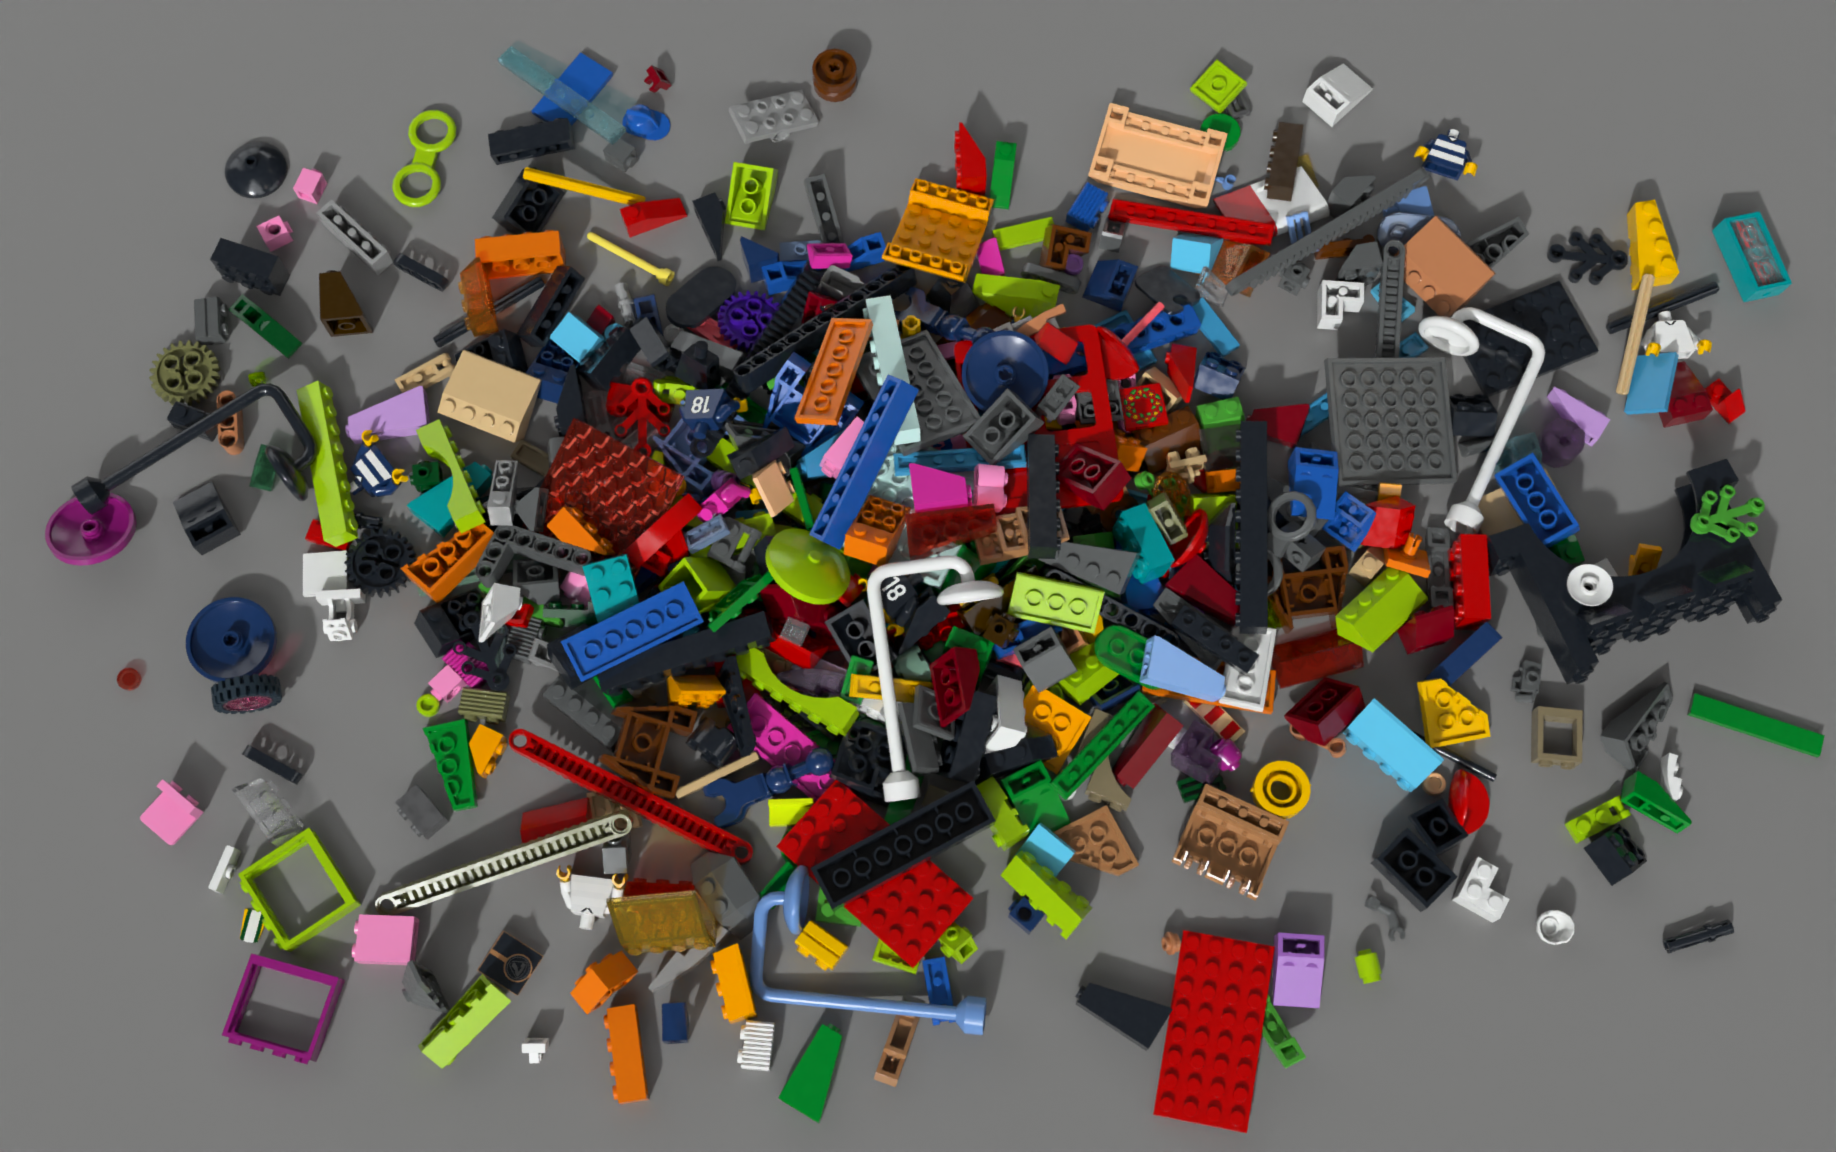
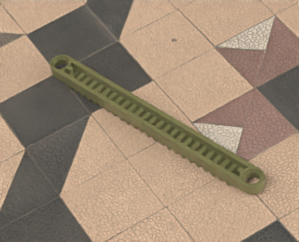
(504, 863)

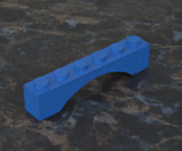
(865, 252)

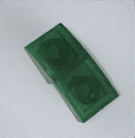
(263, 472)

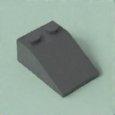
(1003, 427)

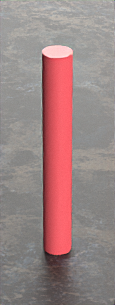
(1143, 323)

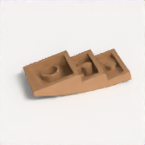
(1011, 538)

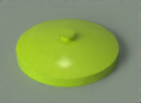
(807, 567)

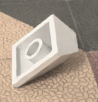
(498, 608)

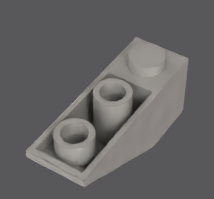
(503, 493)

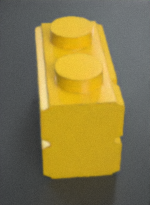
(821, 946)

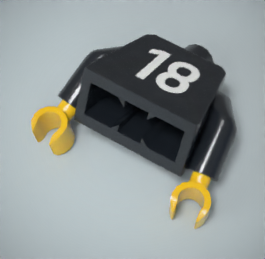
(898, 598)

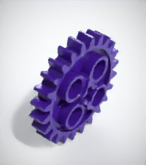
(750, 320)

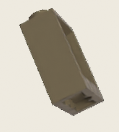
(1559, 715)

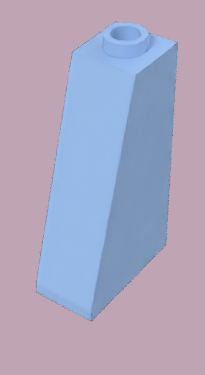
(1179, 672)

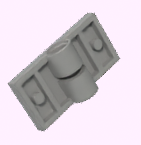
(773, 117)

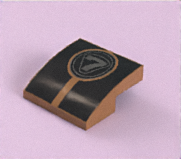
(510, 963)

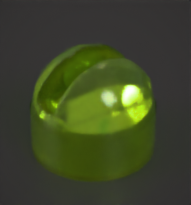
(257, 378)

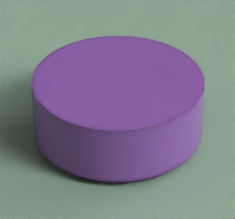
(1074, 264)

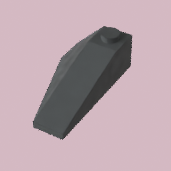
(423, 988)

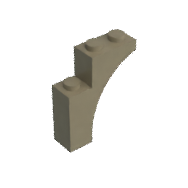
(1103, 783)

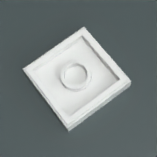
(324, 572)

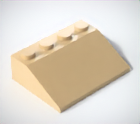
(490, 396)

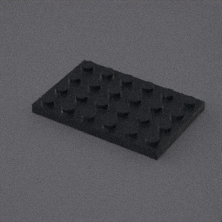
(1548, 316)

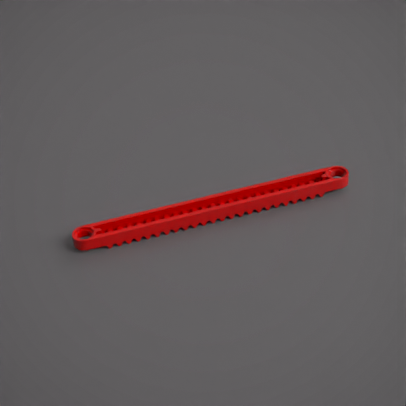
(629, 796)

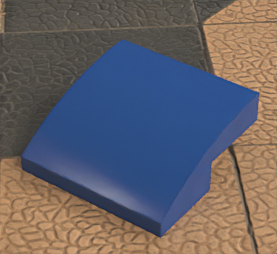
(1350, 522)

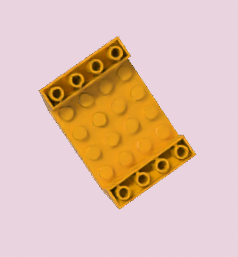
(940, 230)

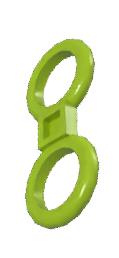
(424, 158)

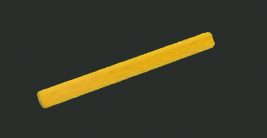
(581, 186)

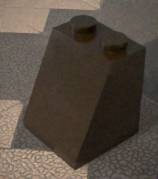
(339, 308)

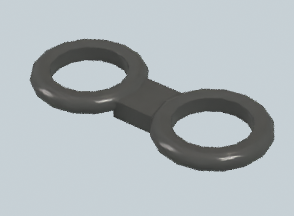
(1278, 540)

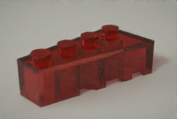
(947, 528)

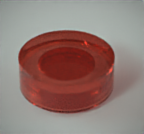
(129, 679)

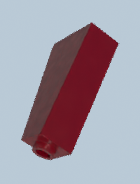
(1205, 590)
(1146, 746)

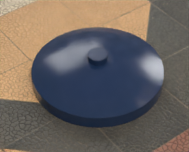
(1003, 362)
(231, 639)

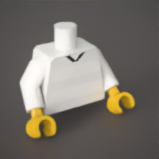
(1673, 336)
(589, 895)

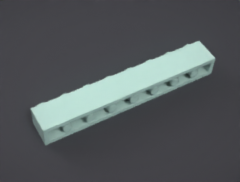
(890, 358)

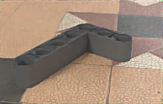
(534, 550)

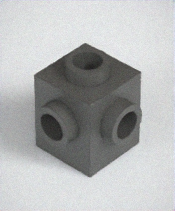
(1294, 278)

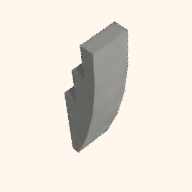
(681, 965)

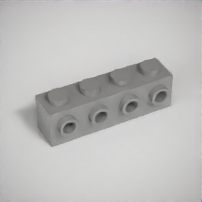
(354, 237)

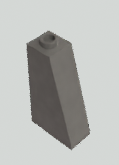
(728, 357)

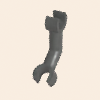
(1376, 905)

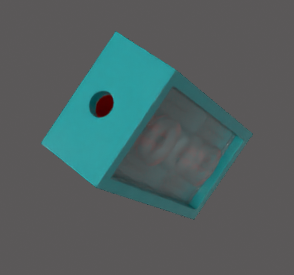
(1751, 256)

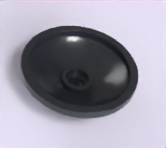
(262, 176)

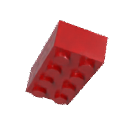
(1470, 581)

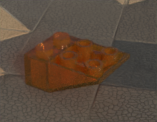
(1236, 259)

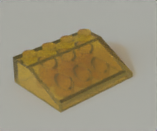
(663, 922)

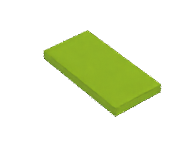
(1055, 602)

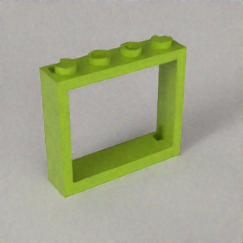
(260, 904)

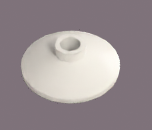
(1596, 579)

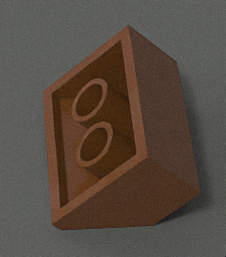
(1177, 436)

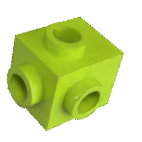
(957, 943)

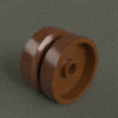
(834, 75)

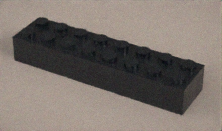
(903, 846)

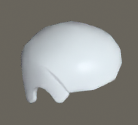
(1555, 927)

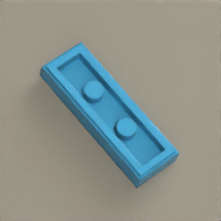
(1214, 329)

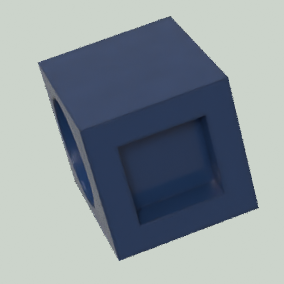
(1029, 924)

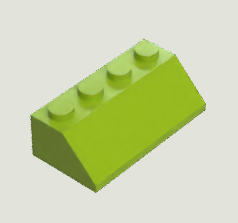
(1380, 609)

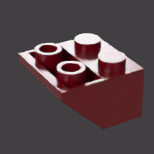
(1427, 629)

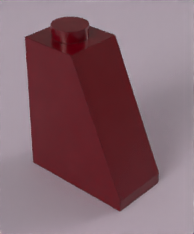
(1283, 422)

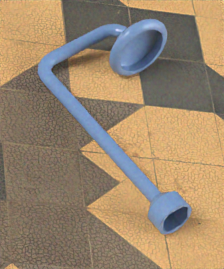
(968, 1014)

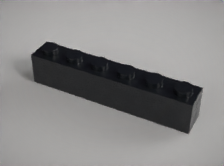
(1041, 496)

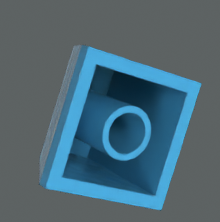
(809, 464)

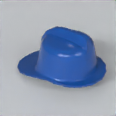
(646, 123)

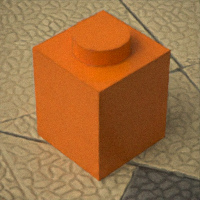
(1221, 481)

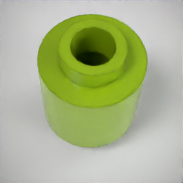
(1368, 966)

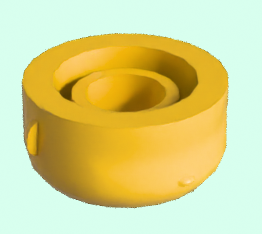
(1292, 777)

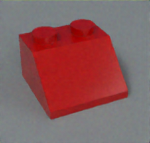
(1391, 523)

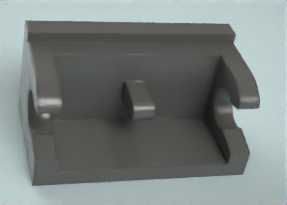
(1057, 398)

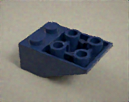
(552, 368)

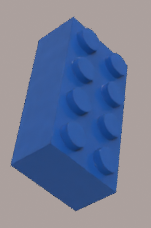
(1537, 500)

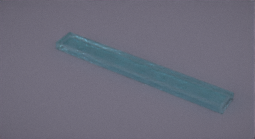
(562, 95)

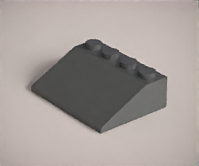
(591, 709)

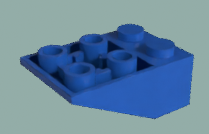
(1315, 475)

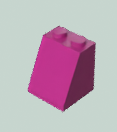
(938, 489)

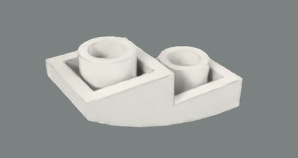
(1668, 782)

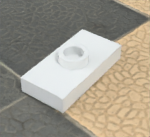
(225, 870)

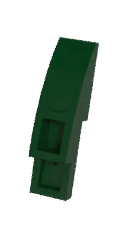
(265, 326)
(574, 614)

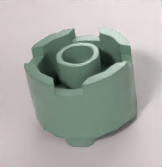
(912, 665)

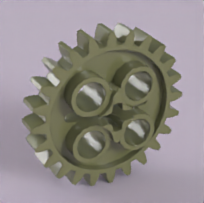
(204, 369)

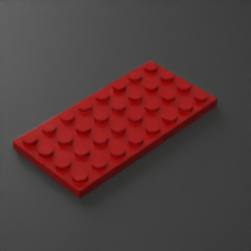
(903, 913)
(1214, 1031)

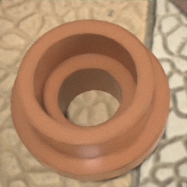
(1171, 943)

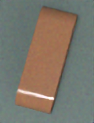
(233, 431)

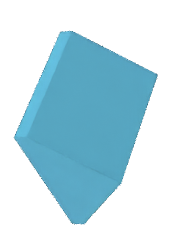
(1194, 252)
(576, 337)

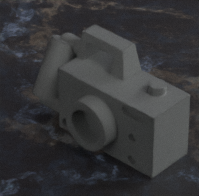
(1528, 681)

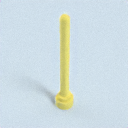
(663, 275)

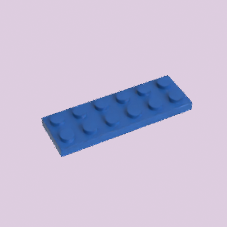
(632, 631)

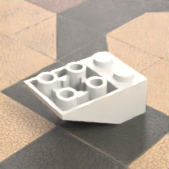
(1336, 94)

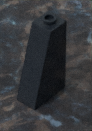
(1126, 1014)

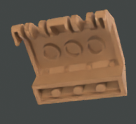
(1230, 840)

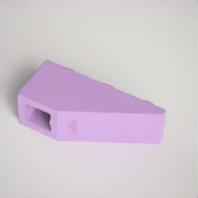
(1577, 411)

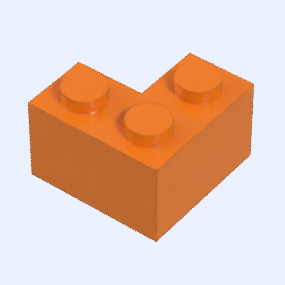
(603, 980)

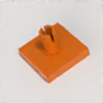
(1409, 557)

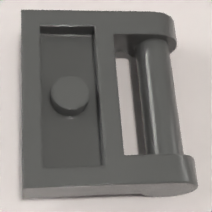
(725, 547)

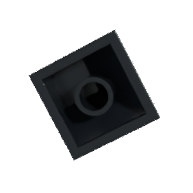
(953, 297)

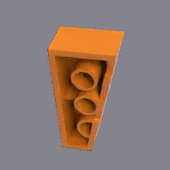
(449, 563)

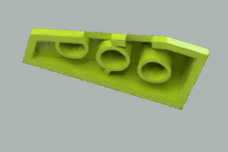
(1010, 292)

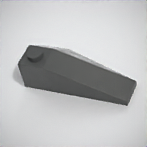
(1633, 729)

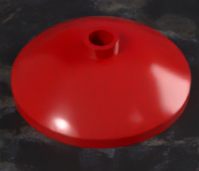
(1195, 541)

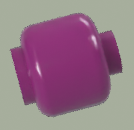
(1228, 752)

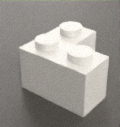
(1336, 297)
(1475, 891)

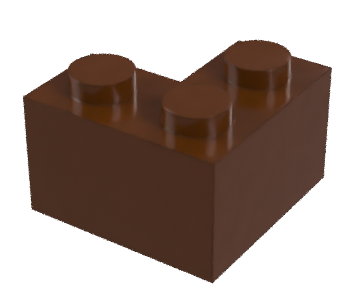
(1060, 242)

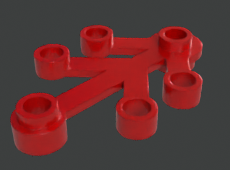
(642, 413)

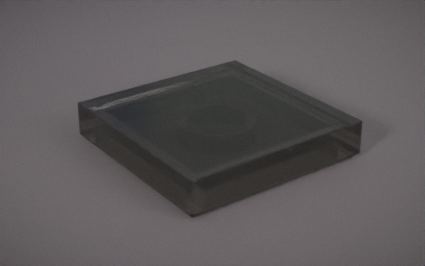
(1219, 447)

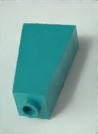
(432, 505)

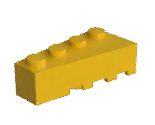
(1649, 246)

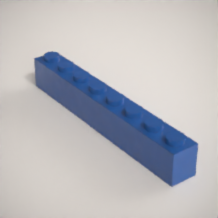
(864, 461)

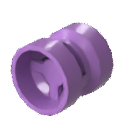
(721, 477)

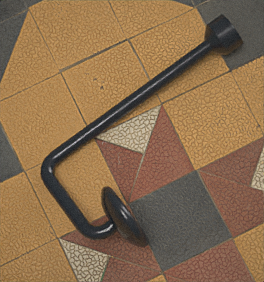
(95, 493)

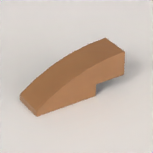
(896, 1049)

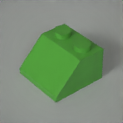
(1220, 413)

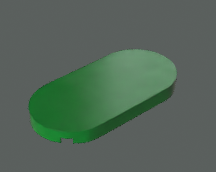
(1122, 652)

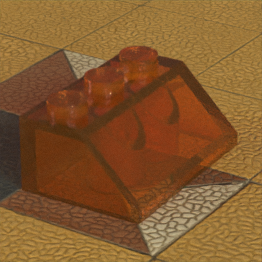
(478, 299)

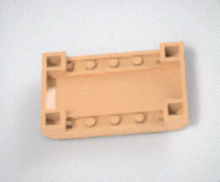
(1157, 158)

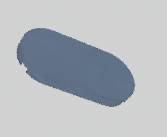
(1404, 226)

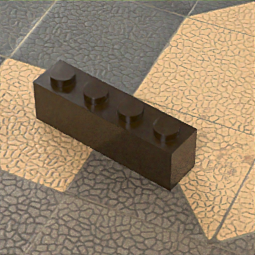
(1285, 161)
(976, 613)

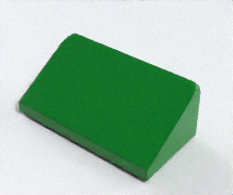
(779, 881)

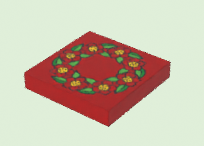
(1143, 407)

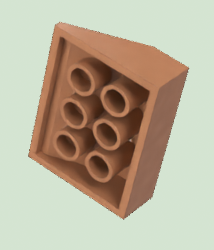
(1443, 268)

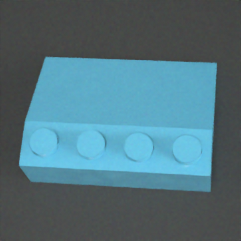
(1392, 746)

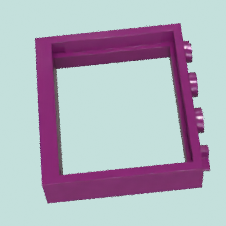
(243, 996)

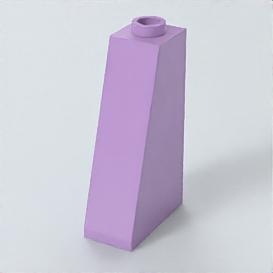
(392, 418)

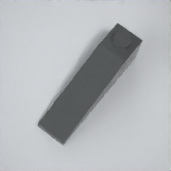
(823, 209)

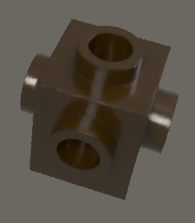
(994, 631)

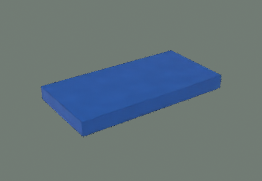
(583, 77)

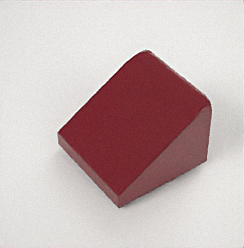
(600, 319)

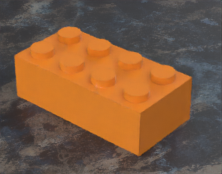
(521, 254)

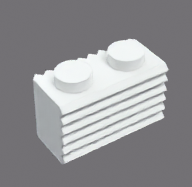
(757, 1046)

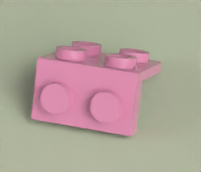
(171, 813)

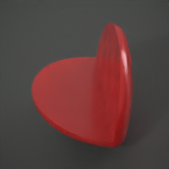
(1117, 358)
(1468, 800)

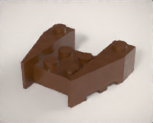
(1311, 592)
(643, 745)

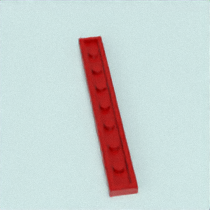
(1192, 222)

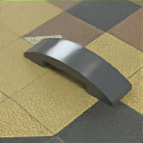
(1438, 581)

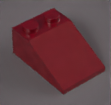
(1687, 400)
(1092, 475)
(954, 682)

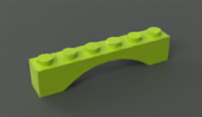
(462, 505)
(832, 712)

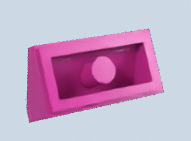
(827, 254)
(990, 258)

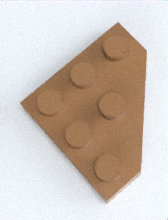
(1099, 843)

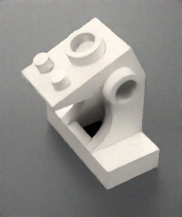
(340, 602)

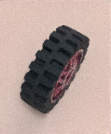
(246, 694)

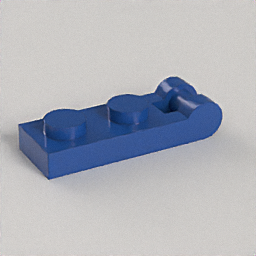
(937, 984)

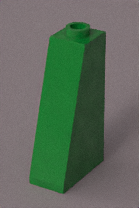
(812, 1077)

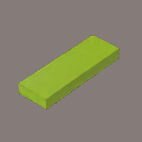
(1022, 233)

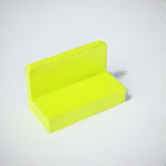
(788, 811)

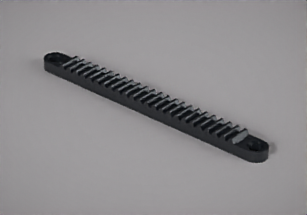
(776, 328)

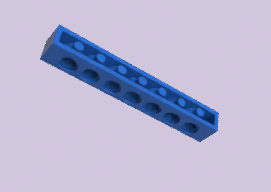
(1149, 338)

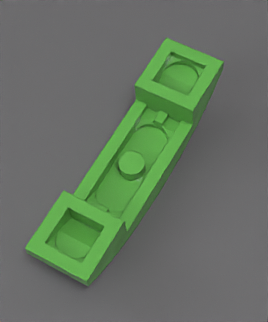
(1279, 1039)

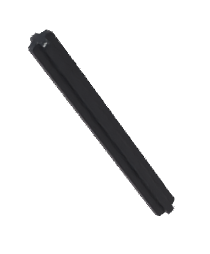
(500, 304)
(1667, 305)

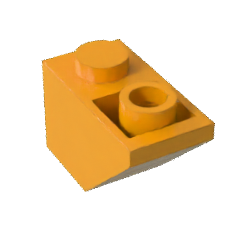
(485, 749)

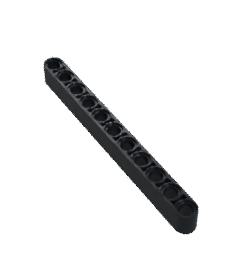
(811, 334)

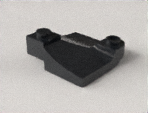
(864, 760)

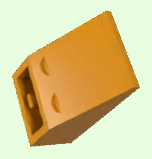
(694, 690)

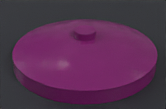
(90, 539)

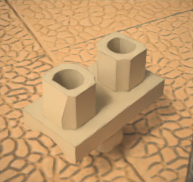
(1186, 467)

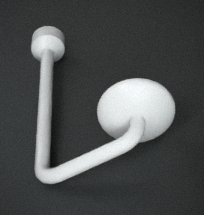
(1457, 339)
(902, 783)

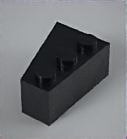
(609, 358)

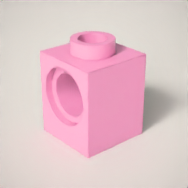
(310, 185)
(278, 240)
(446, 684)

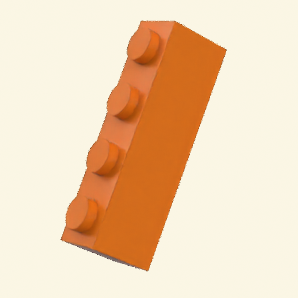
(627, 1054)

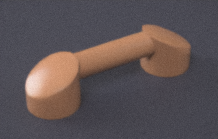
(1336, 746)

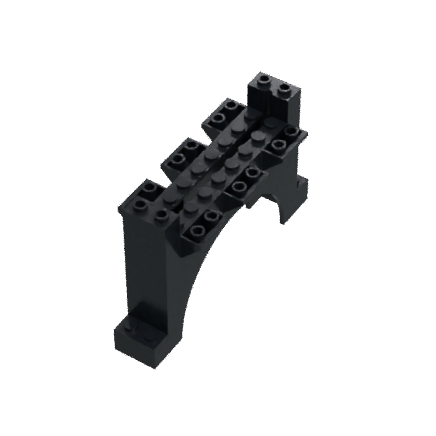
(1696, 583)

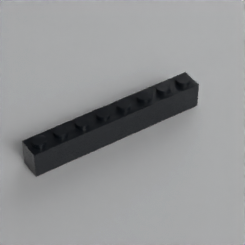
(687, 653)

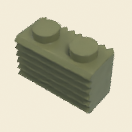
(1167, 518)
(484, 705)

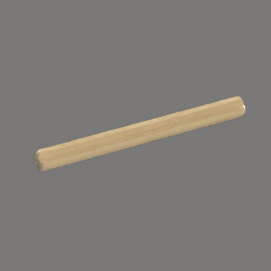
(1635, 334)

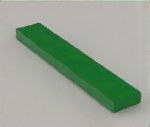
(1756, 725)
(1101, 745)

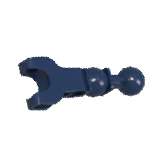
(939, 321)
(764, 785)

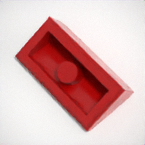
(1056, 343)

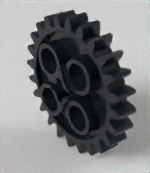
(374, 580)

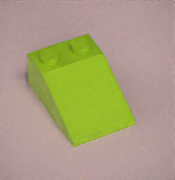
(750, 195)

